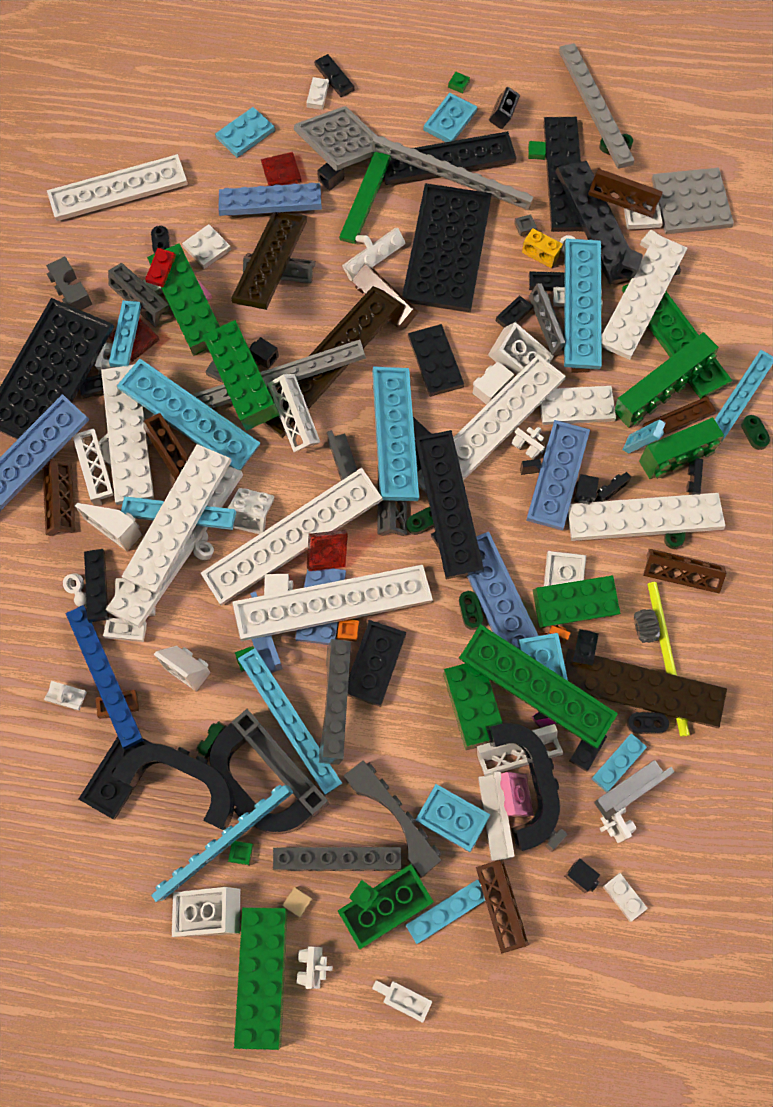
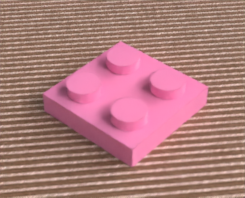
(516, 794)

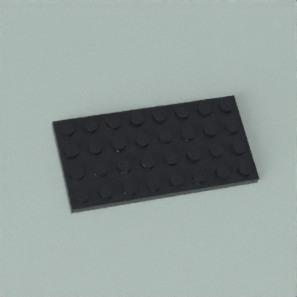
(447, 247)
(50, 364)

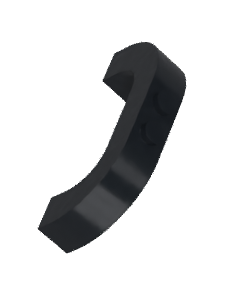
(545, 785)
(222, 798)
(280, 823)

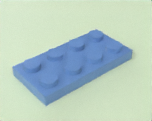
(323, 633)

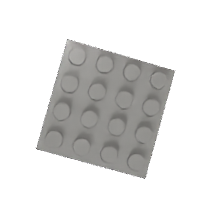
(338, 137)
(693, 201)

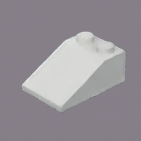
(517, 349)
(112, 523)
(183, 666)
(206, 912)

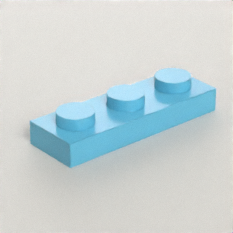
(644, 436)
(619, 762)

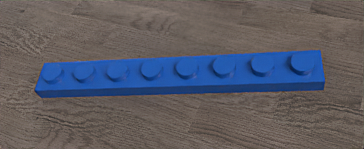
(104, 678)

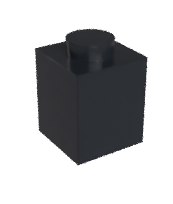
(329, 177)
(629, 264)
(264, 352)
(586, 489)
(583, 876)

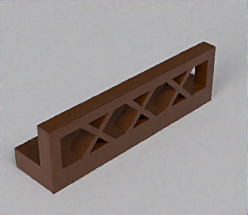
(625, 189)
(53, 495)
(687, 564)
(511, 907)

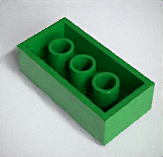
(681, 448)
(576, 601)
(472, 703)
(397, 901)

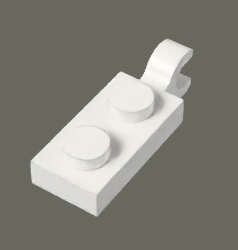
(404, 1000)

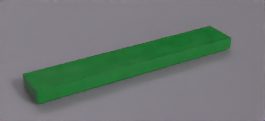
(365, 197)

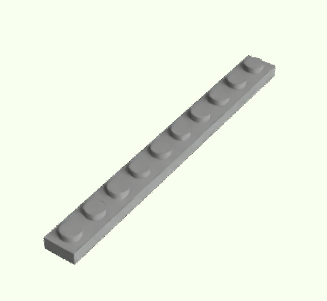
(596, 106)
(451, 172)
(301, 368)

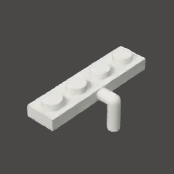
(374, 252)

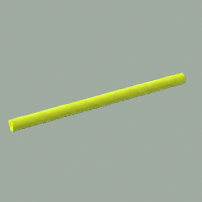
(665, 645)

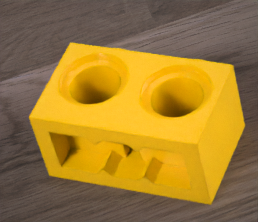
(542, 248)

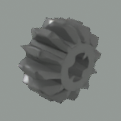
(646, 625)

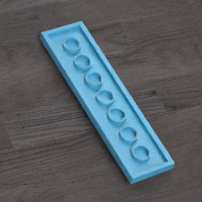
(582, 304)
(187, 414)
(395, 434)

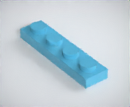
(125, 334)
(446, 912)

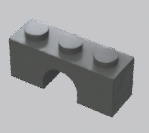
(62, 274)

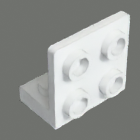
(251, 510)

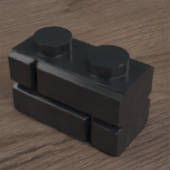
(504, 108)

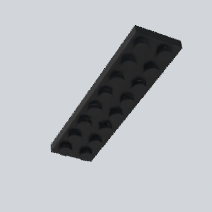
(561, 150)
(466, 153)
(594, 216)
(449, 505)

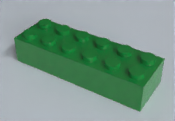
(188, 301)
(240, 375)
(666, 380)
(261, 979)

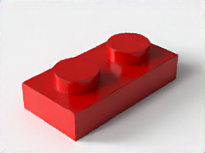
(160, 267)

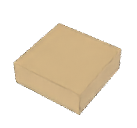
(297, 902)

